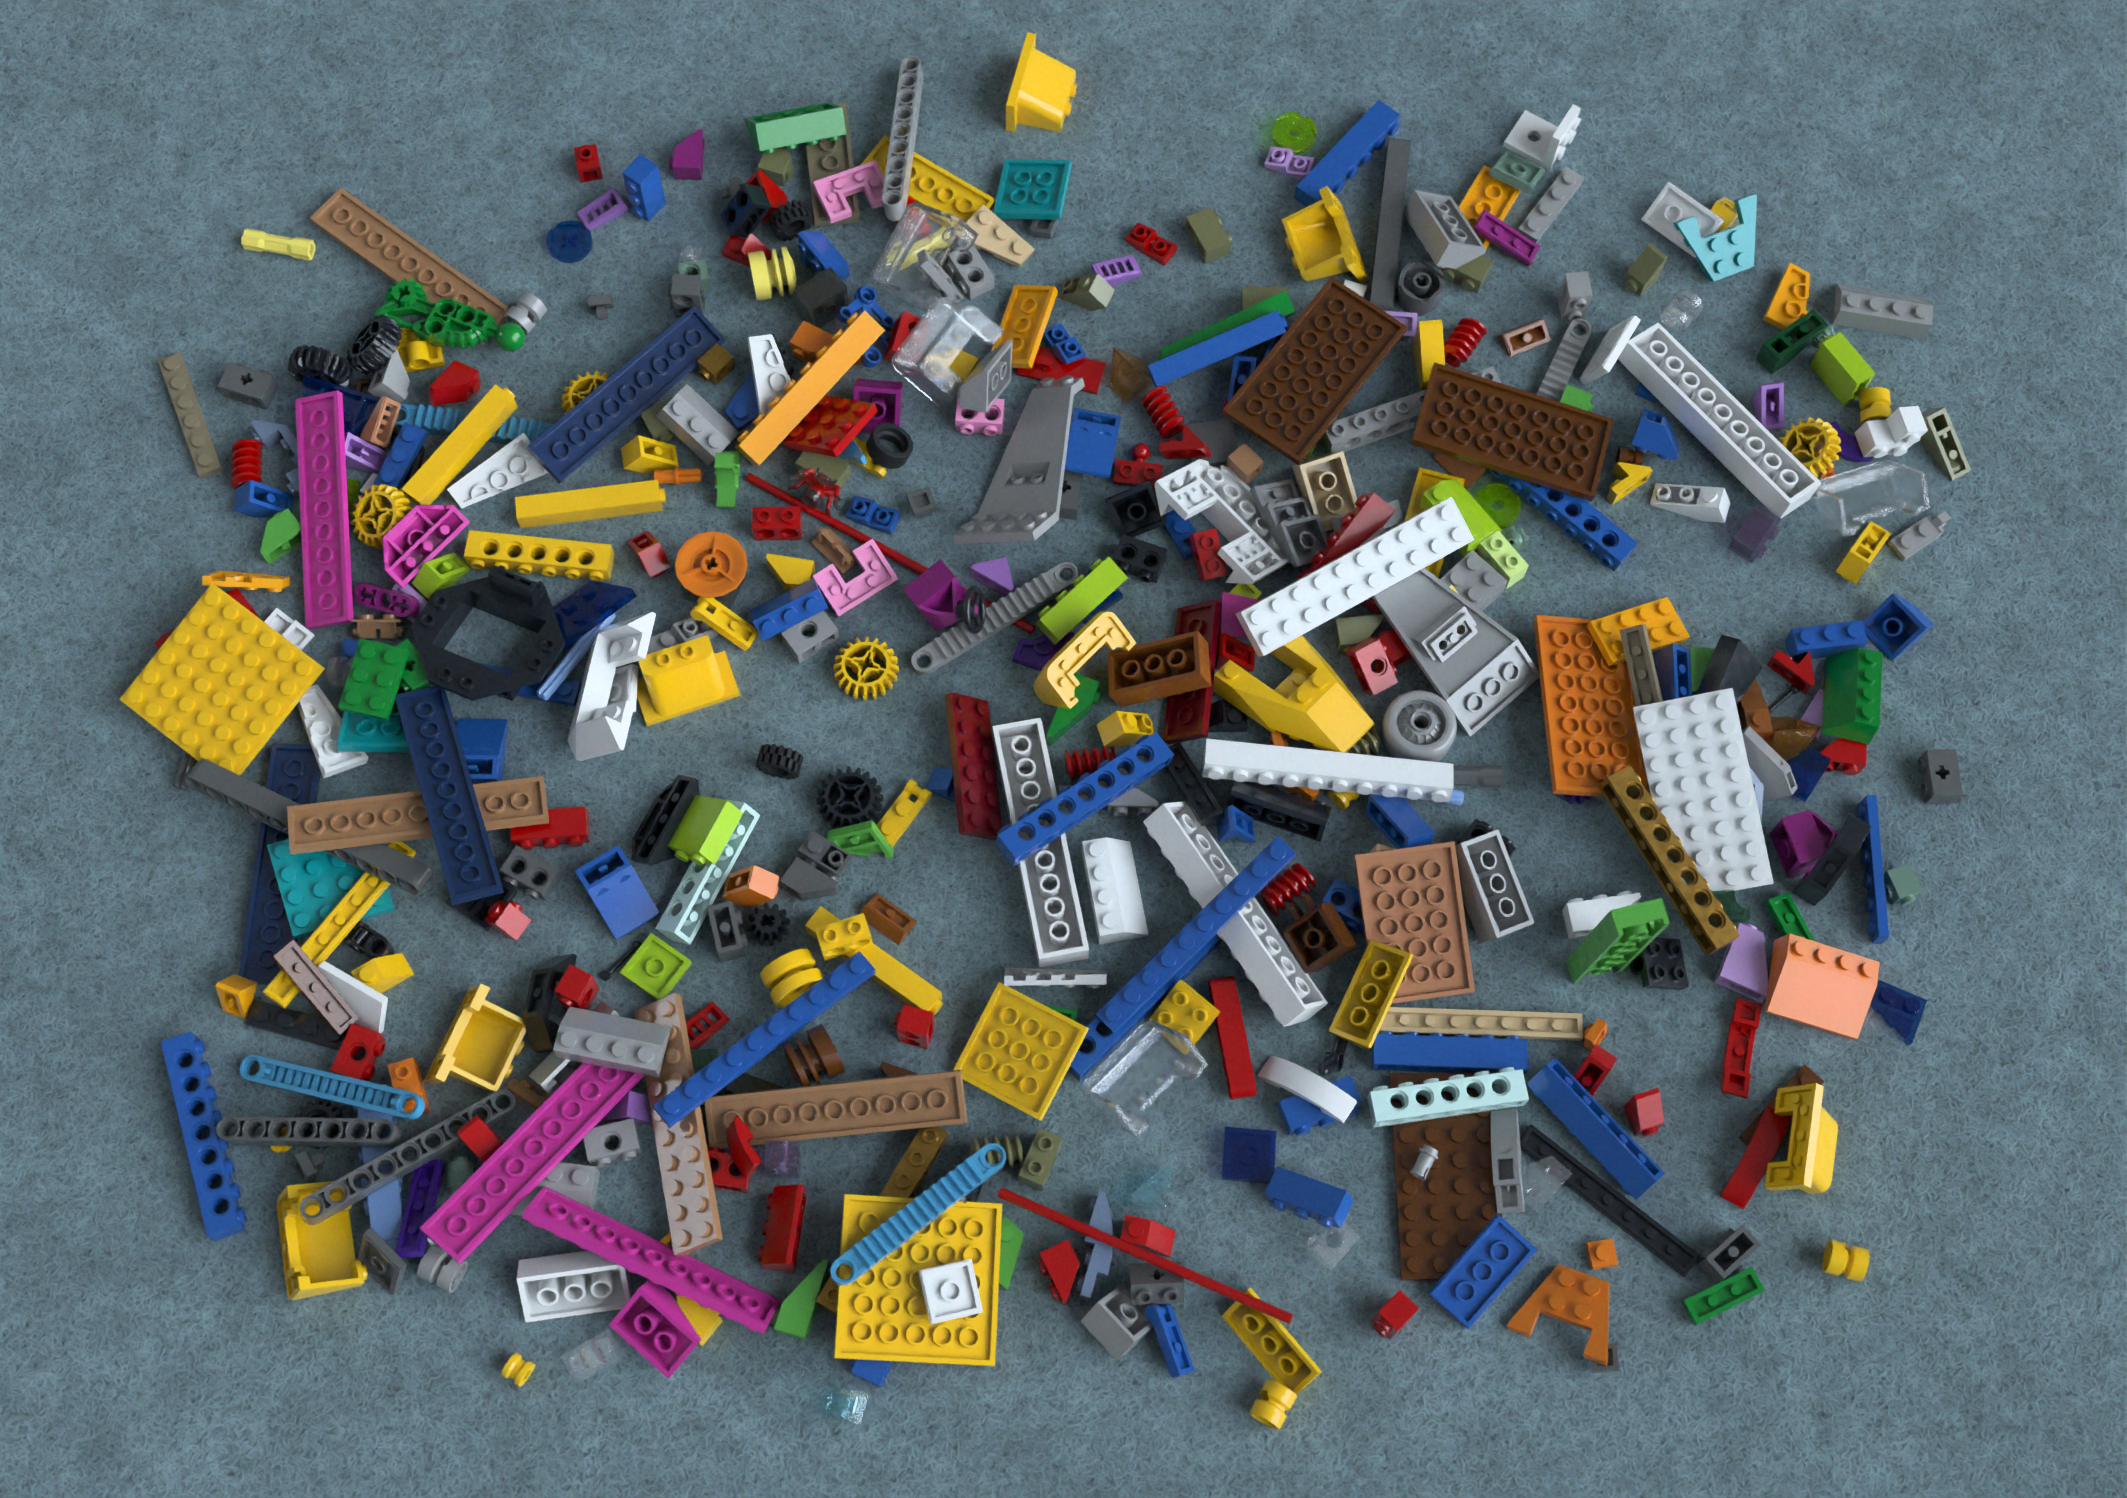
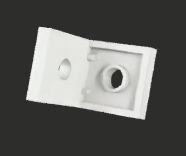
(1551, 138)

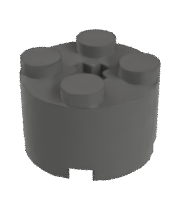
(1420, 287)

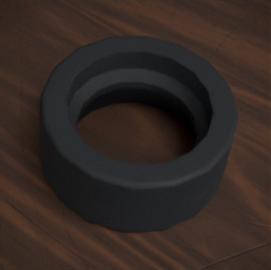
(895, 435)

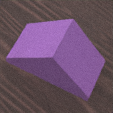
(1769, 404)
(363, 455)
(994, 575)
(631, 1106)

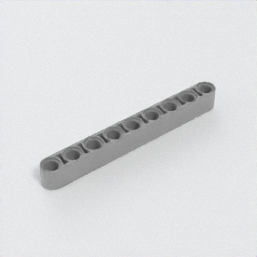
(902, 138)

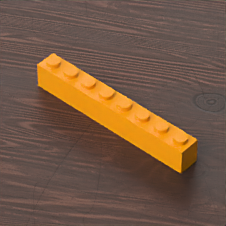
(809, 389)

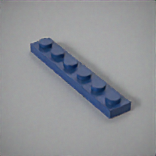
(1874, 875)

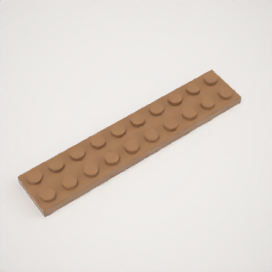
(398, 254)
(404, 816)
(840, 1108)
(683, 1147)

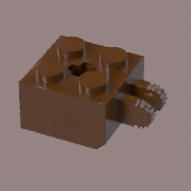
(1322, 923)

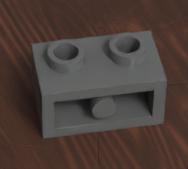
(726, 931)
(1726, 1257)

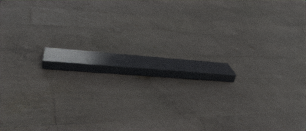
(1613, 1204)

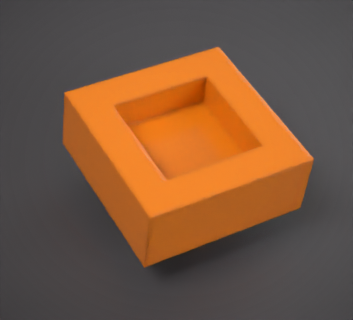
(1594, 1033)
(1601, 1254)

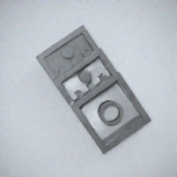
(1290, 521)

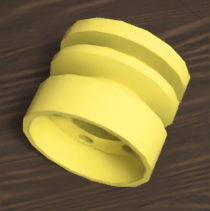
(772, 273)

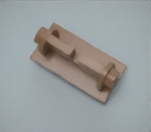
(834, 549)
(368, 626)

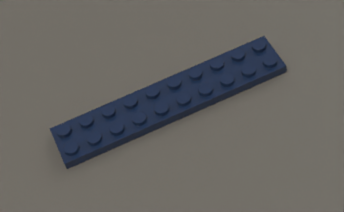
(625, 395)
(296, 776)
(448, 795)

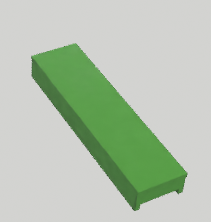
(1618, 939)

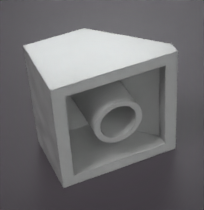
(1117, 1322)

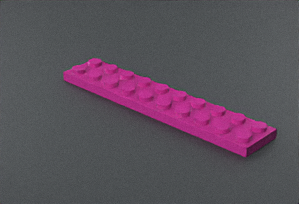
(324, 510)
(526, 1158)
(652, 1259)

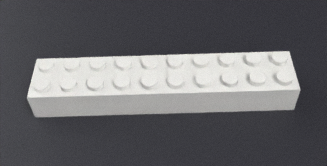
(1719, 421)
(1354, 577)
(1048, 873)
(1250, 932)

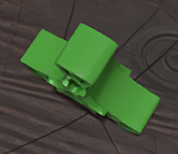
(727, 478)

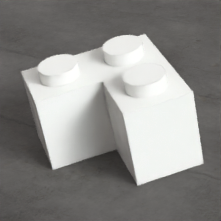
(1893, 434)

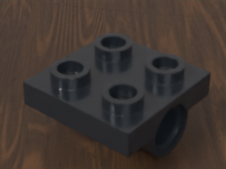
(478, 909)
(1661, 965)

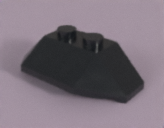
(662, 821)

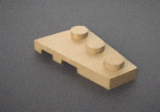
(999, 238)

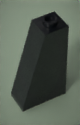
(1730, 667)

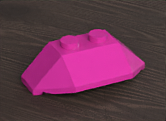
(419, 539)

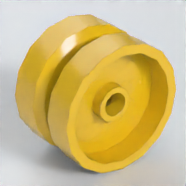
(790, 976)

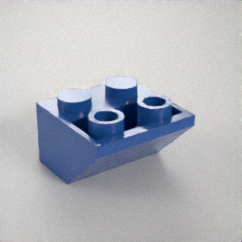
(820, 254)
(1655, 435)

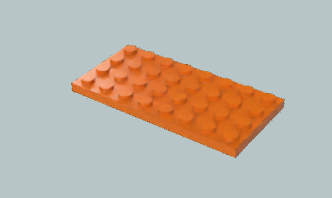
(1584, 708)

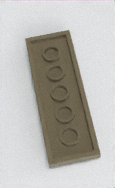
(829, 159)

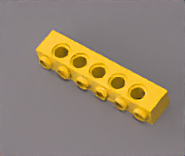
(505, 545)

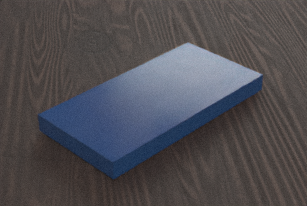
(1482, 1271)

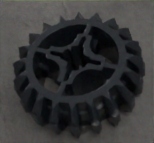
(374, 344)
(320, 365)
(863, 785)

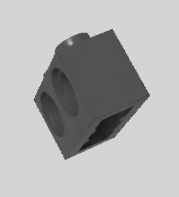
(685, 293)
(534, 869)

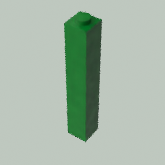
(1279, 302)

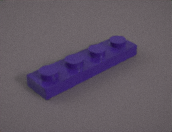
(419, 1209)

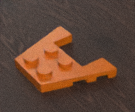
(1574, 1300)

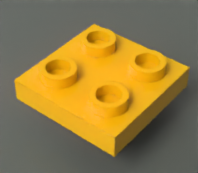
(418, 353)
(1186, 1012)

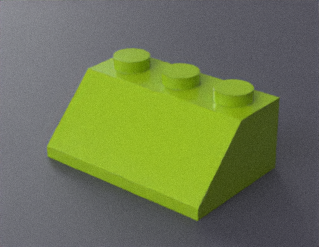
(1475, 517)

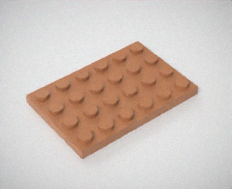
(1416, 905)

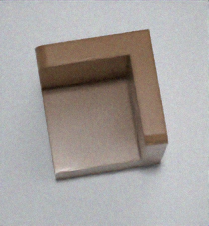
(1245, 463)

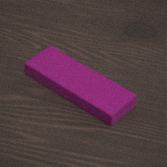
(1505, 238)

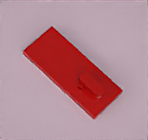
(1048, 365)

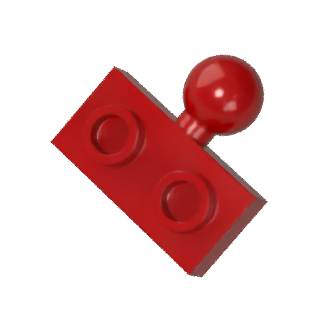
(1137, 472)

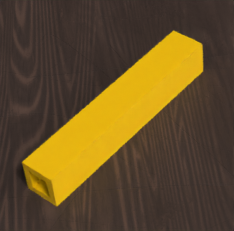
(460, 446)
(589, 503)
(889, 971)

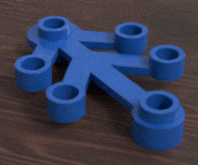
(866, 300)

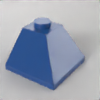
(1896, 625)

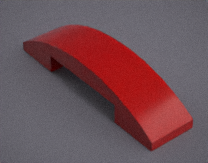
(1739, 1048)
(1755, 1158)

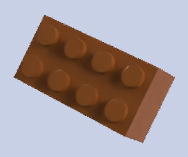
(1159, 669)

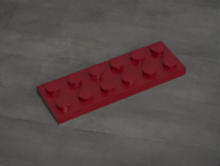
(1189, 712)
(973, 766)

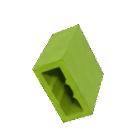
(1841, 368)
(705, 830)

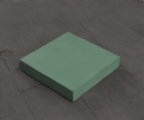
(1517, 172)

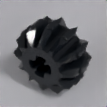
(764, 932)

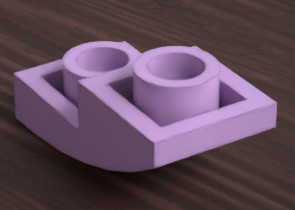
(1284, 162)

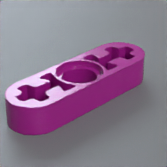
(395, 596)

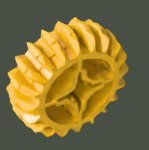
(581, 388)
(1823, 438)
(375, 511)
(849, 660)

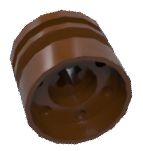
(813, 1057)

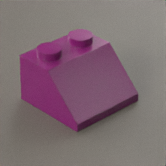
(886, 397)

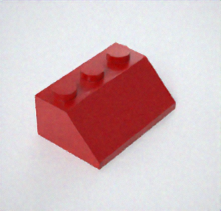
(783, 1228)

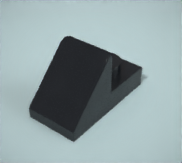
(1226, 718)

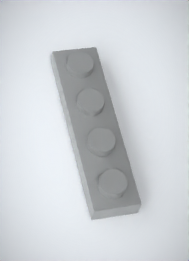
(1550, 204)

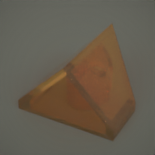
(1128, 375)
(1790, 735)

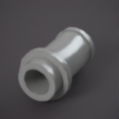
(1424, 1162)

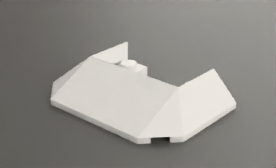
(1231, 510)
(599, 727)

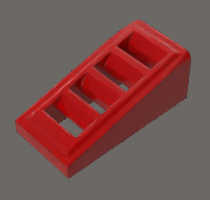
(706, 1034)

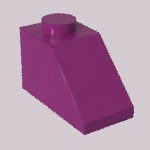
(689, 157)

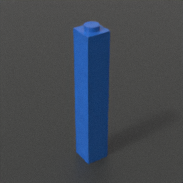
(1217, 348)

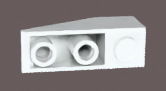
(1697, 502)
(1585, 915)

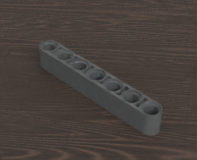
(298, 1126)

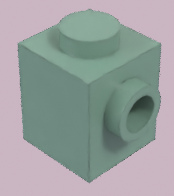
(1901, 885)

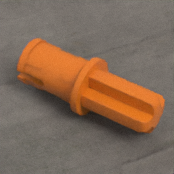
(678, 475)

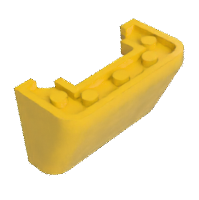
(1056, 680)
(316, 1256)

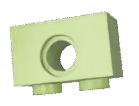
(1503, 558)

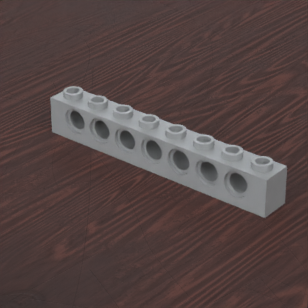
(1381, 420)

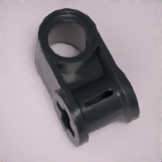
(367, 941)

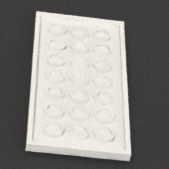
(1705, 786)

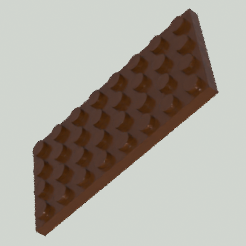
(1314, 370)
(1512, 431)
(1458, 1196)

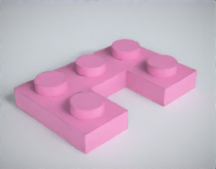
(836, 187)
(845, 596)

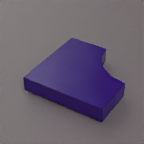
(1038, 651)

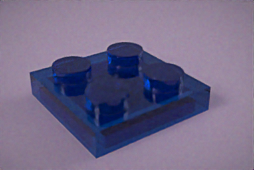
(1248, 1155)

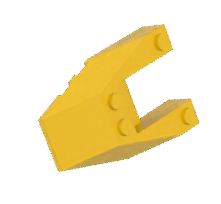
(1306, 705)

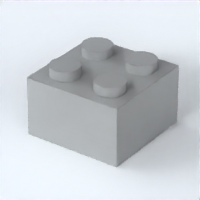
(1475, 580)

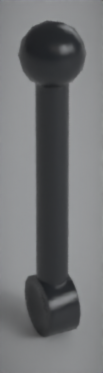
(1793, 690)
(606, 974)

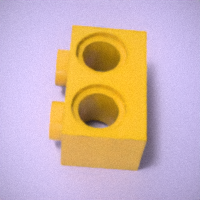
(844, 936)

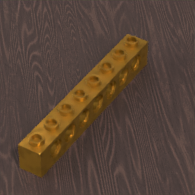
(1666, 872)
(903, 1184)

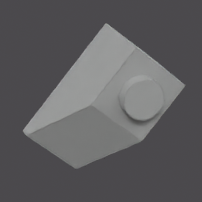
(391, 380)

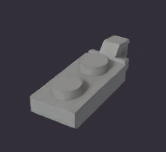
(939, 277)
(1918, 535)

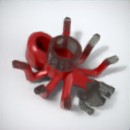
(816, 489)

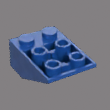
(1092, 443)
(483, 747)
(617, 892)

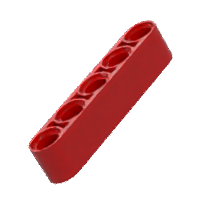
(1232, 1038)

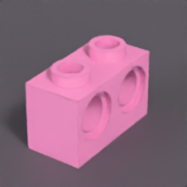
(979, 421)

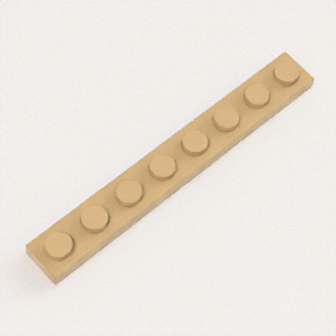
(1484, 1022)

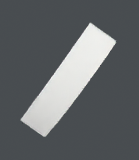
(1308, 1086)

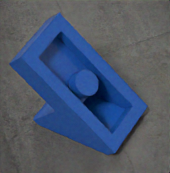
(942, 783)
(1235, 825)

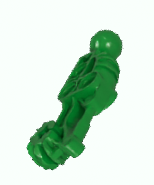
(410, 299)

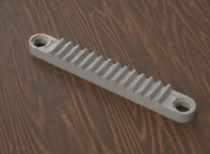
(1565, 361)
(998, 616)

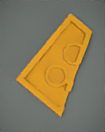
(1789, 298)
(248, 581)

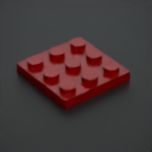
(830, 426)

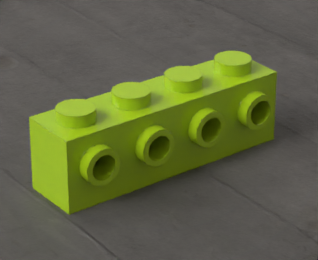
(1081, 600)

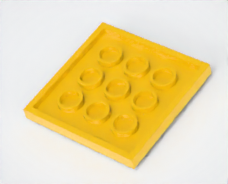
(1020, 1051)

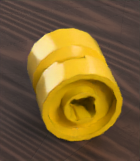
(1874, 404)
(1850, 1261)
(1273, 1404)

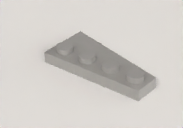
(1046, 977)

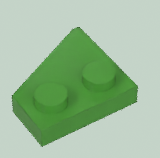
(861, 839)
(1009, 1249)

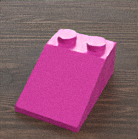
(656, 1328)

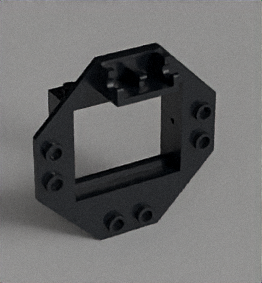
(505, 597)

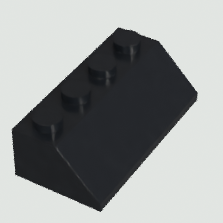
(1281, 809)

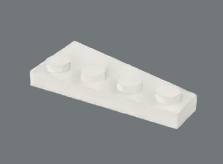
(767, 369)

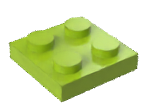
(656, 967)

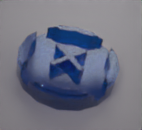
(569, 241)

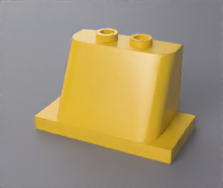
(1039, 90)
(1323, 240)
(684, 680)
(479, 1043)
(1810, 1145)

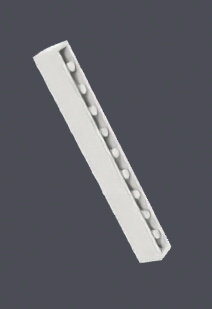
(1328, 770)

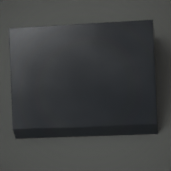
(1136, 510)

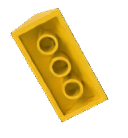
(1370, 994)
(1272, 1345)

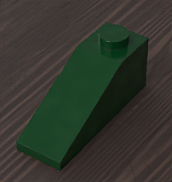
(1790, 341)

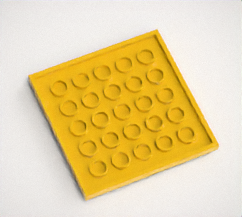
(222, 682)
(885, 1309)

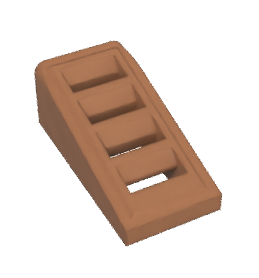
(372, 431)

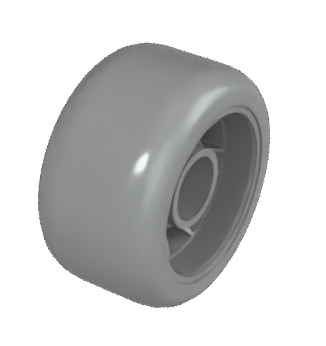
(1406, 740)

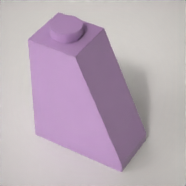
(1745, 964)

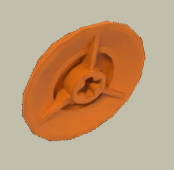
(705, 550)

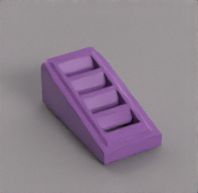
(605, 199)
(1118, 278)

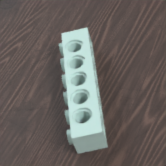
(703, 882)
(1385, 1114)

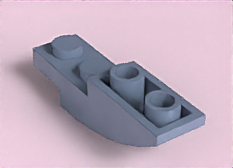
(1100, 1258)

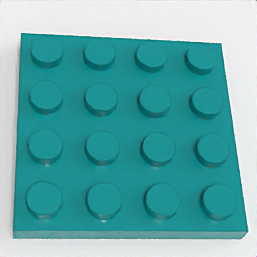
(314, 885)

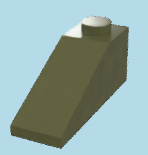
(1943, 443)

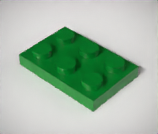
(374, 679)

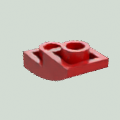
(1147, 242)
(738, 1139)

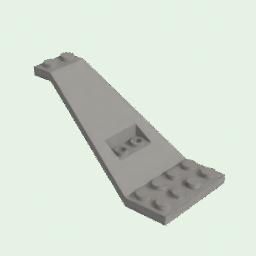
(1030, 477)
(1473, 669)

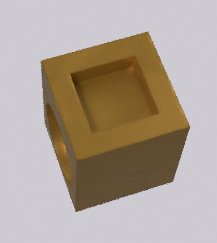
(715, 364)

